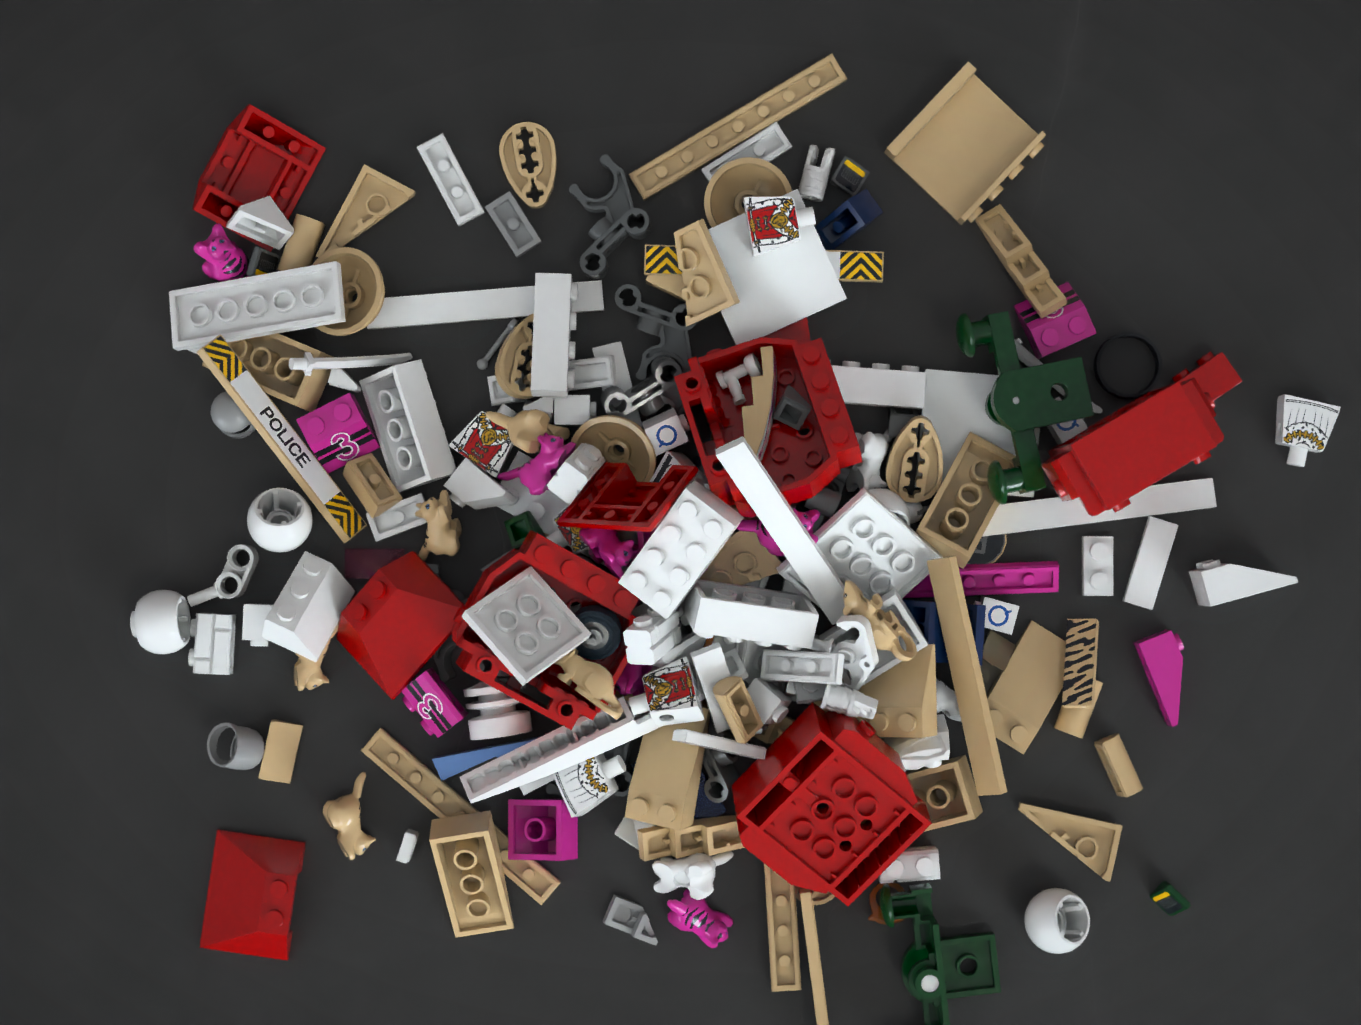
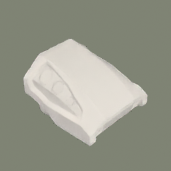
(923, 751)

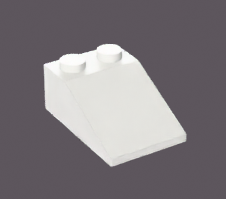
(1223, 582)

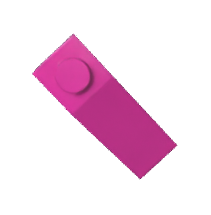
(1163, 668)

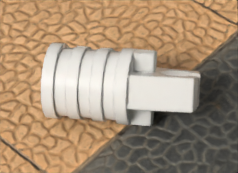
(848, 702)

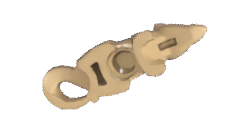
(884, 625)
(592, 682)

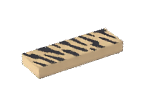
(1080, 663)

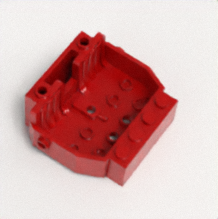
(1135, 447)
(794, 461)
(573, 582)
(857, 776)

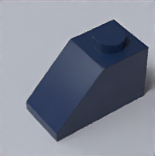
(848, 220)

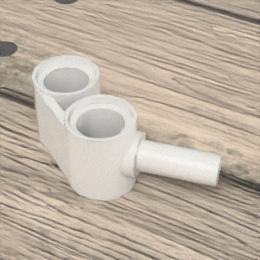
(231, 569)

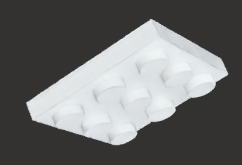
(526, 625)

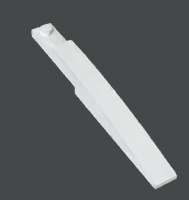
(569, 747)

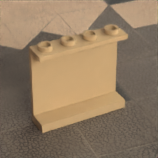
(964, 146)

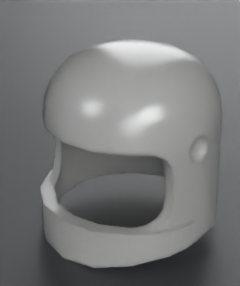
(229, 417)
(245, 750)

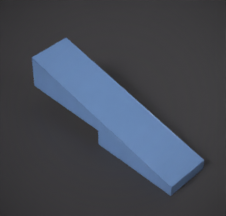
(454, 763)

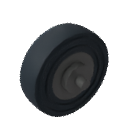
(604, 629)

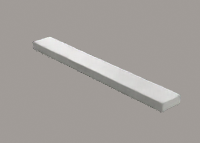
(475, 306)
(1057, 513)
(783, 526)

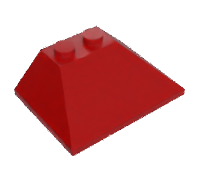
(256, 161)
(621, 503)
(398, 621)
(251, 894)

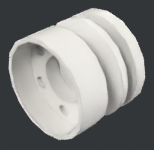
(497, 713)

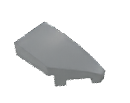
(629, 918)

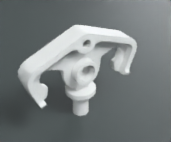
(859, 655)

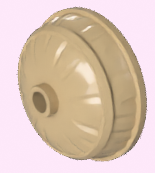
(738, 180)
(359, 276)
(612, 430)

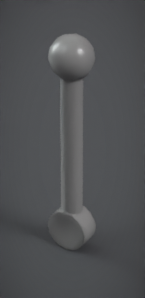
(483, 362)

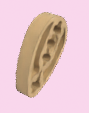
(512, 162)
(510, 359)
(931, 467)

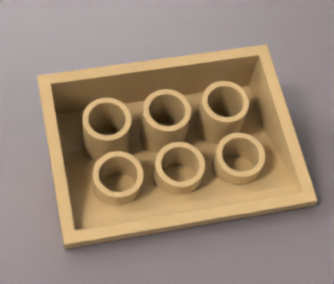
(905, 698)

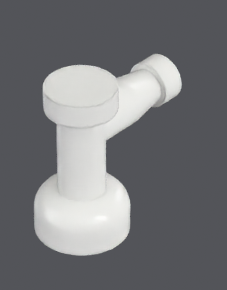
(730, 378)

